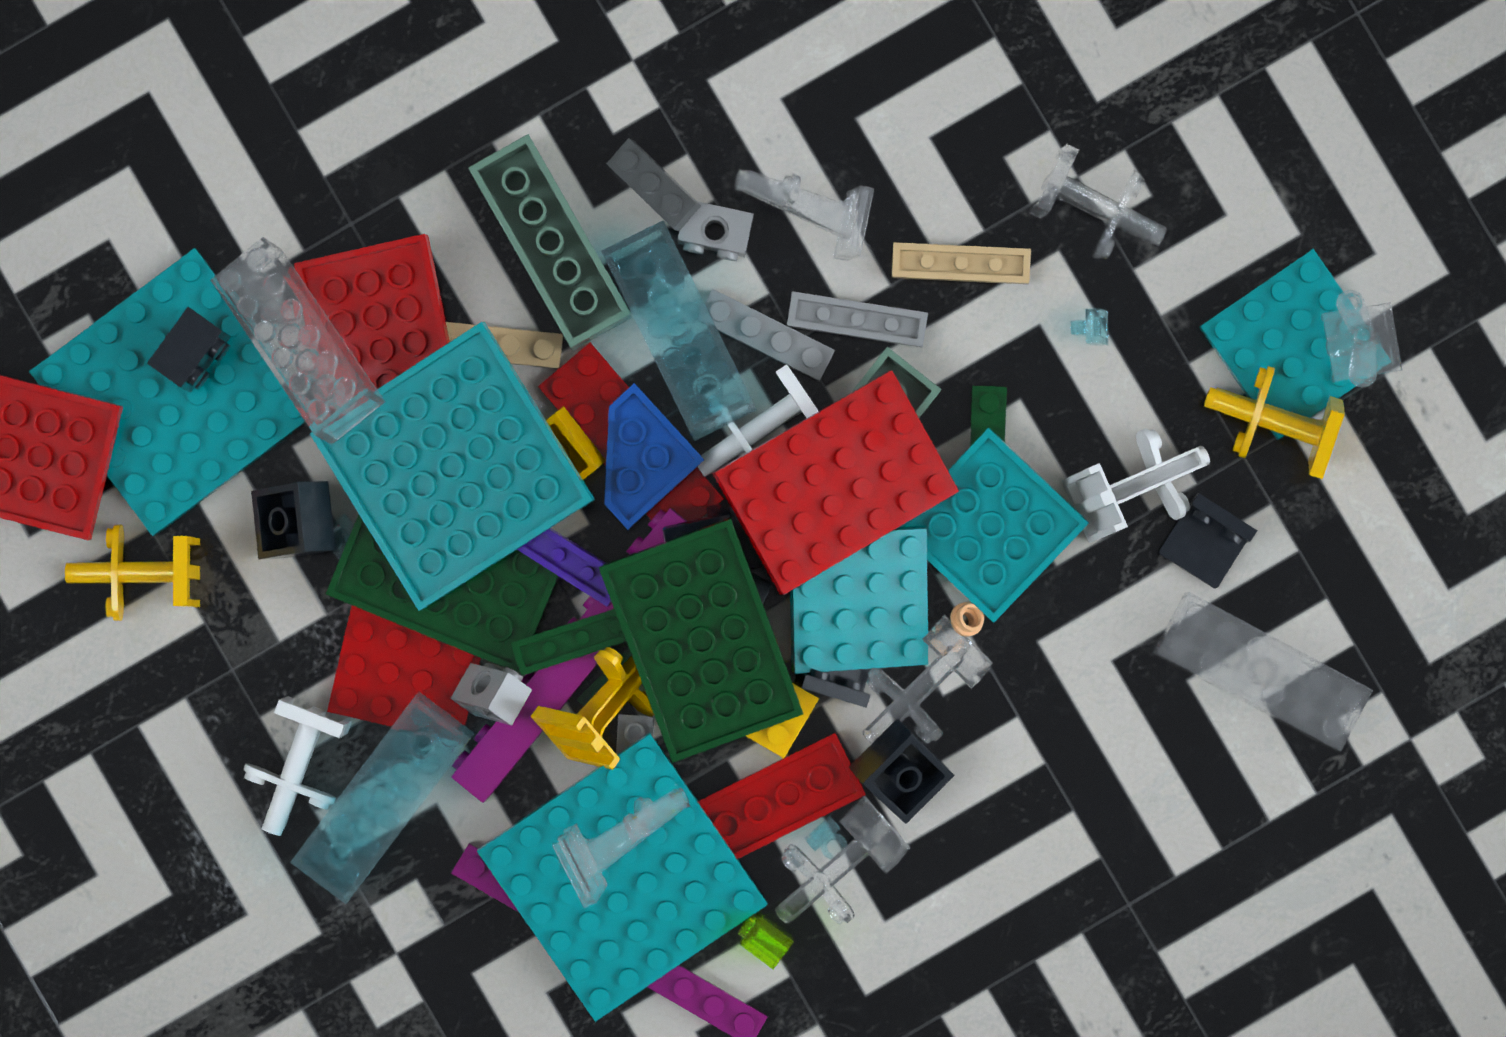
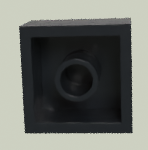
(190, 351)
(293, 520)
(901, 771)

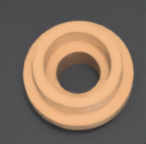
(974, 615)

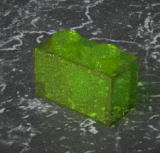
(765, 939)

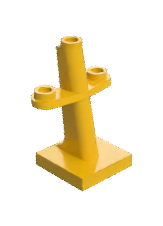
(1317, 432)
(119, 572)
(581, 733)

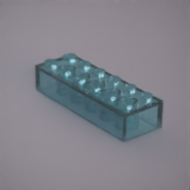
(679, 330)
(382, 797)

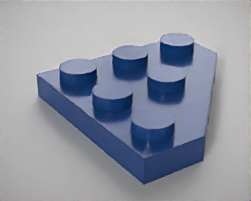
(643, 457)

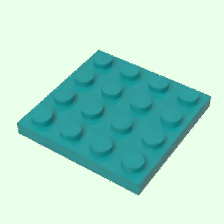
(1283, 330)
(997, 527)
(865, 608)

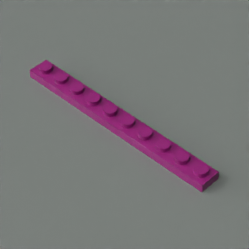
(677, 985)

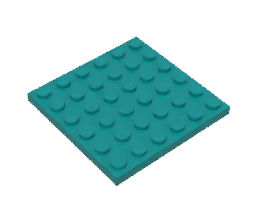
(173, 442)
(455, 467)
(660, 897)

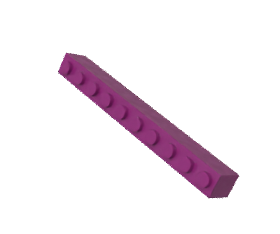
(504, 745)

